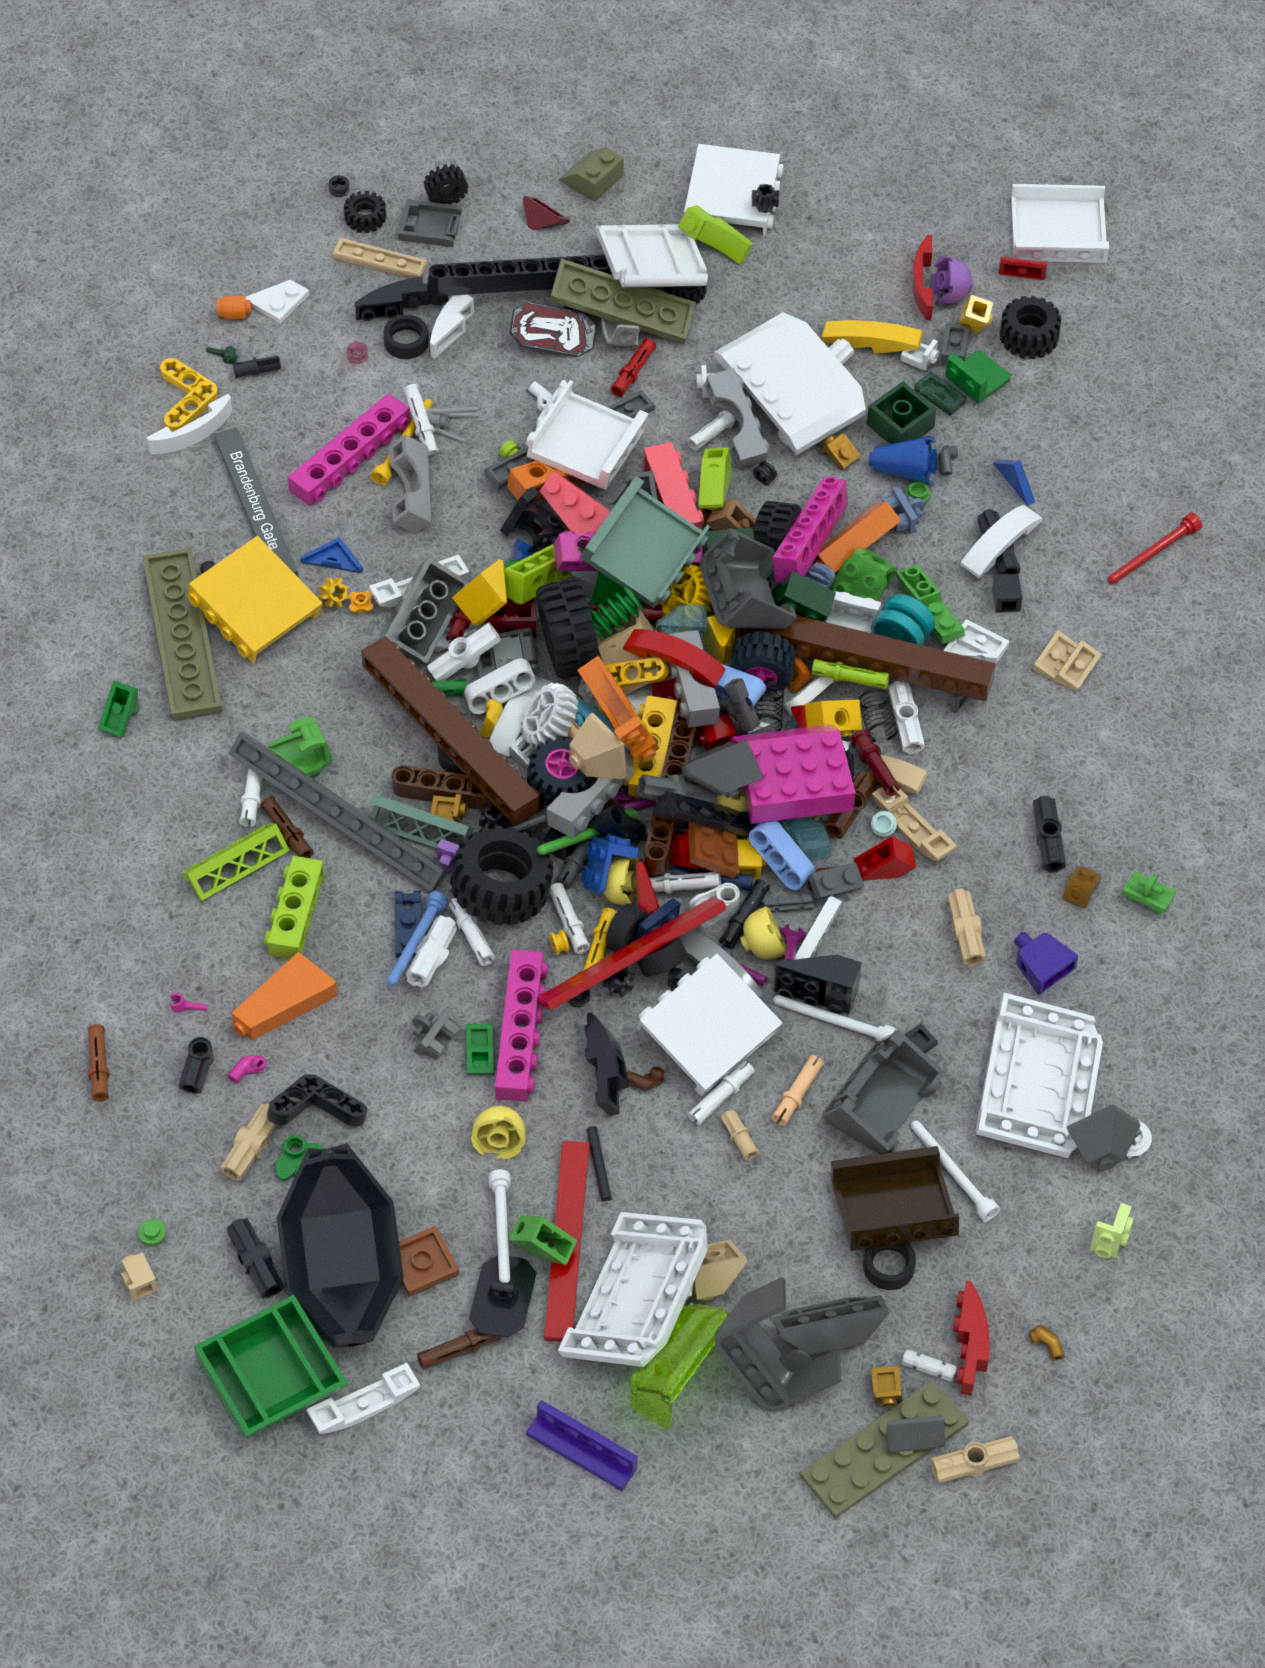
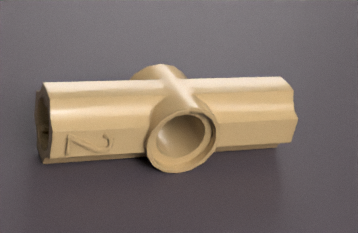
(966, 927)
(248, 1144)
(991, 1454)

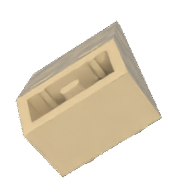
(612, 647)

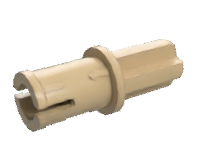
(739, 1135)

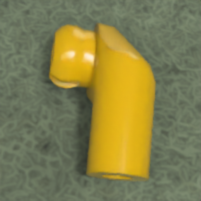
(494, 711)

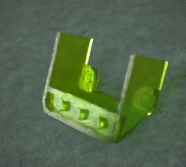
(672, 1367)

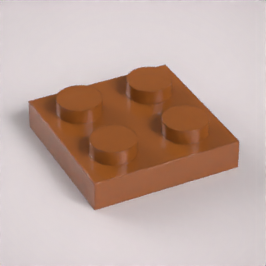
(713, 849)
(425, 1261)

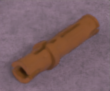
(98, 1063)

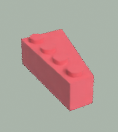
(672, 481)
(573, 505)

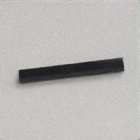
(599, 1164)

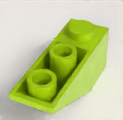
(715, 478)

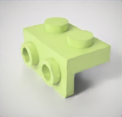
(1109, 1238)

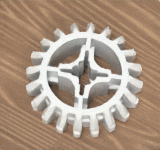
(549, 714)

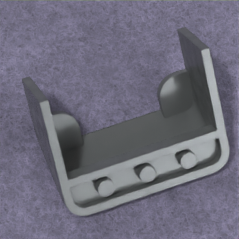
(726, 766)
(769, 1375)

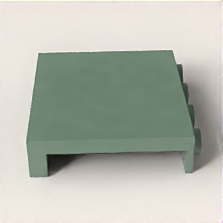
(644, 545)

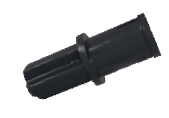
(256, 366)

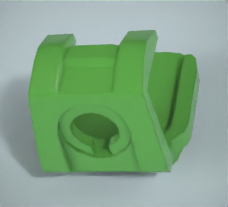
(865, 575)
(304, 747)

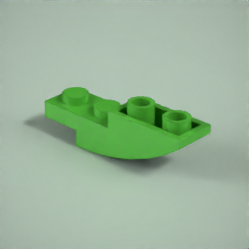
(919, 586)

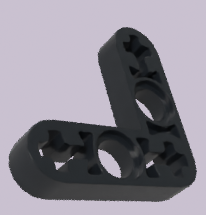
(346, 1109)

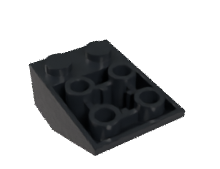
(820, 981)

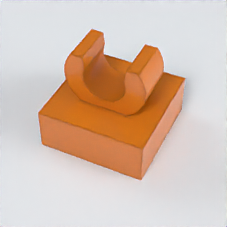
(800, 676)

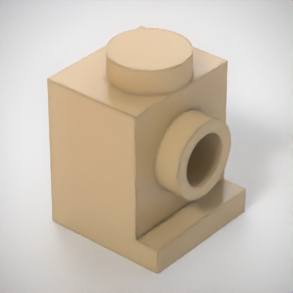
(138, 1276)

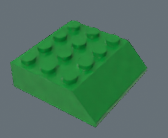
(269, 1367)

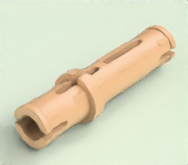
(792, 1098)

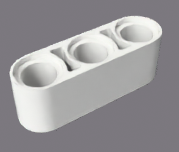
(506, 676)

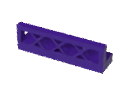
(583, 1446)

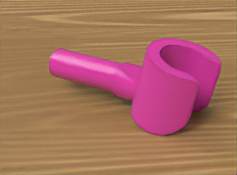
(182, 1005)

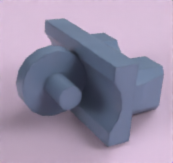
(907, 508)

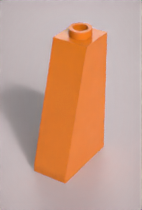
(858, 534)
(284, 996)

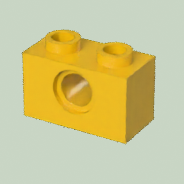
(841, 713)

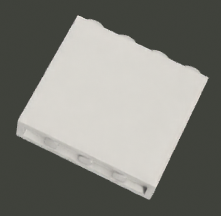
(725, 181)
(1059, 223)
(585, 438)
(710, 1023)

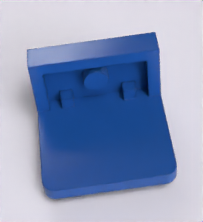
(599, 859)

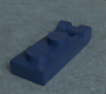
(406, 918)

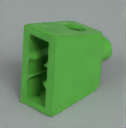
(534, 1232)

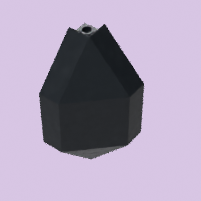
(340, 1246)

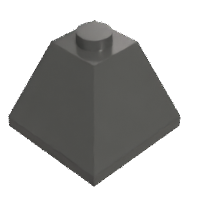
(1104, 1136)

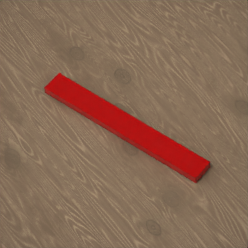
(631, 953)
(570, 1219)

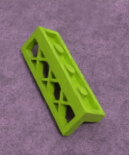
(232, 851)

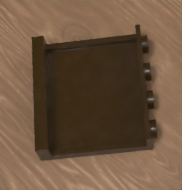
(893, 1198)

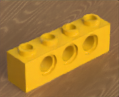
(660, 712)

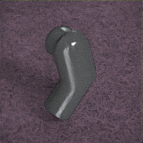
(945, 459)

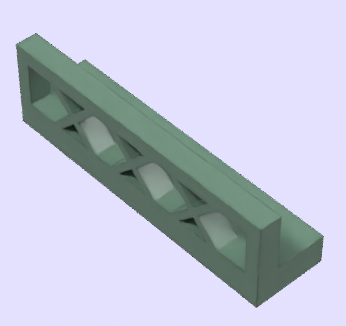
(417, 814)

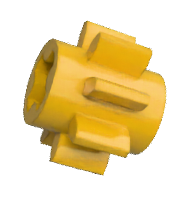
(327, 592)

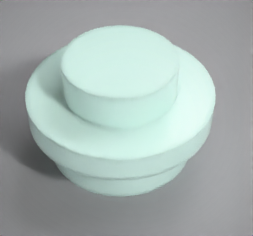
(883, 823)

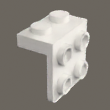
(853, 611)

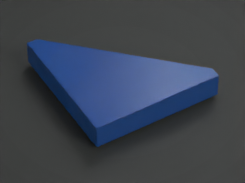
(1015, 475)
(333, 555)

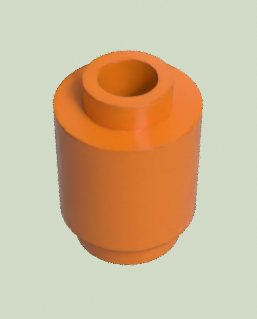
(233, 307)

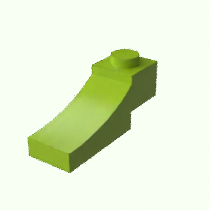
(716, 233)

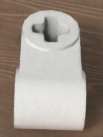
(721, 892)

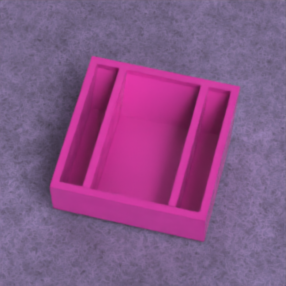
(801, 772)

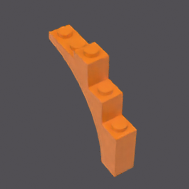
(619, 710)

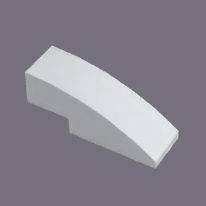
(451, 323)

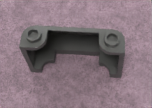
(738, 584)
(883, 1092)

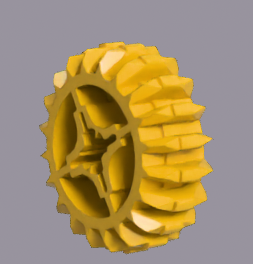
(688, 591)

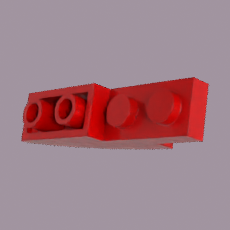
(973, 1335)

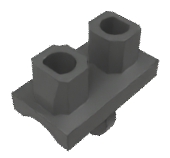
(443, 1025)

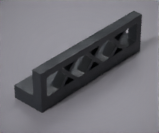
(697, 811)

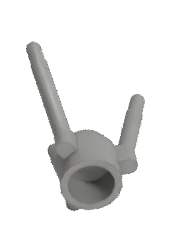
(439, 417)

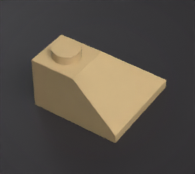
(598, 750)
(718, 1270)

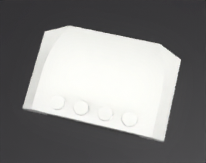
(795, 380)
(1039, 1075)
(638, 1290)

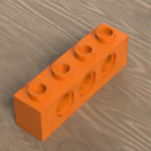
(534, 475)

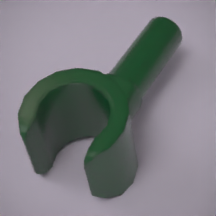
(228, 354)

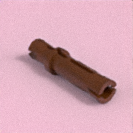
(292, 835)
(468, 1342)

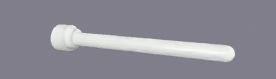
(834, 1018)
(500, 1183)
(983, 1205)

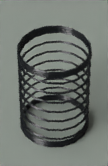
(774, 700)
(881, 704)

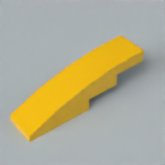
(878, 335)

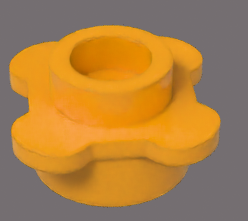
(360, 607)

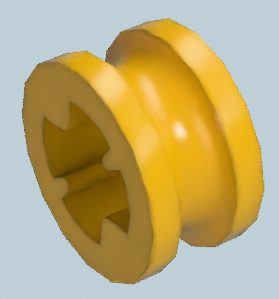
(559, 942)

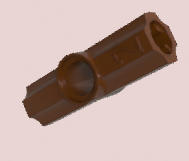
(839, 823)

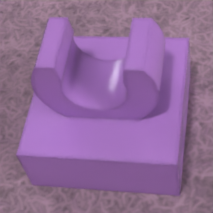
(446, 854)

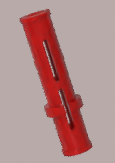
(622, 384)

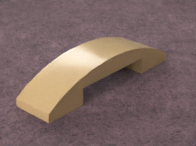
(913, 826)

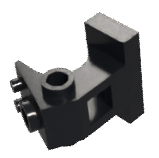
(523, 517)

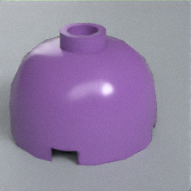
(951, 276)

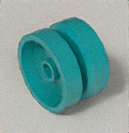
(904, 620)

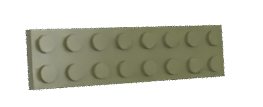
(181, 635)

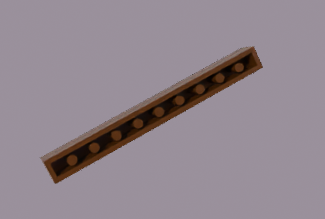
(882, 654)
(451, 730)

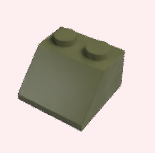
(595, 173)

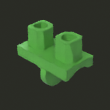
(1149, 892)

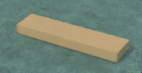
(379, 259)

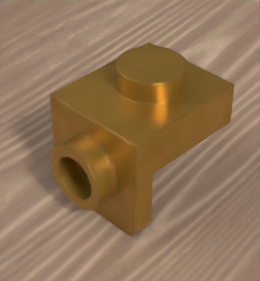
(840, 450)
(450, 807)
(1081, 886)
(886, 1386)

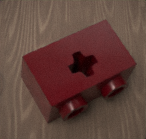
(514, 617)

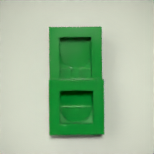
(479, 1049)

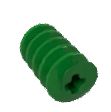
(615, 611)

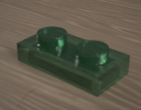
(940, 393)

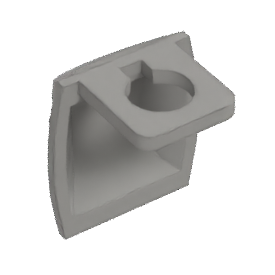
(619, 334)

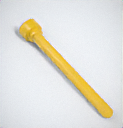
(384, 471)

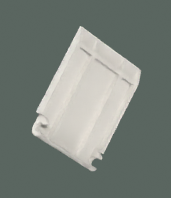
(652, 255)

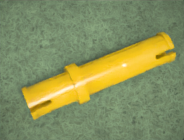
(598, 945)

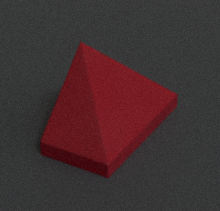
(541, 215)

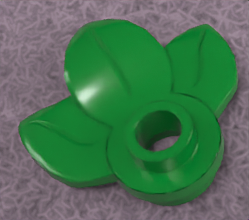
(289, 1162)

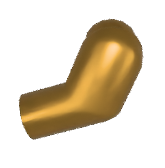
(1048, 1337)

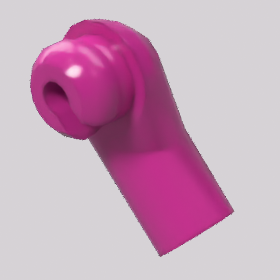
(247, 1065)

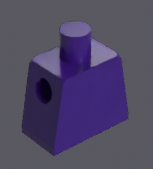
(1044, 960)

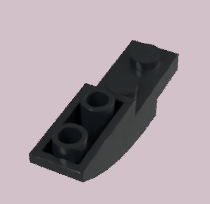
(391, 298)
(609, 1062)

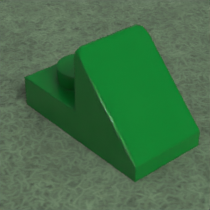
(118, 708)

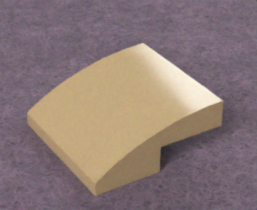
(1066, 661)

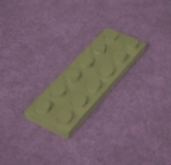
(637, 306)
(864, 1460)

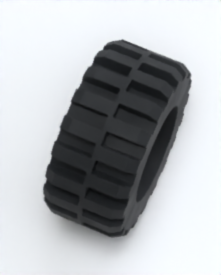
(567, 626)
(495, 899)

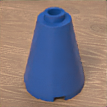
(906, 459)

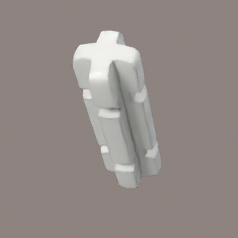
(929, 1365)

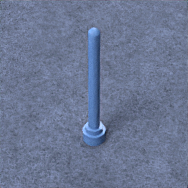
(435, 904)

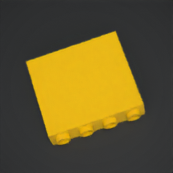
(253, 598)

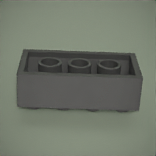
(424, 610)

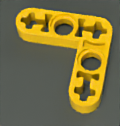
(194, 393)
(642, 677)

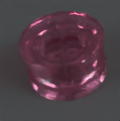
(354, 357)

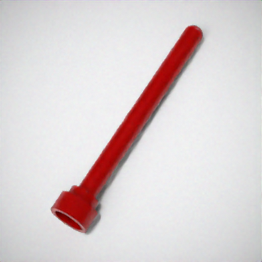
(1190, 524)

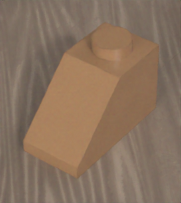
(731, 516)

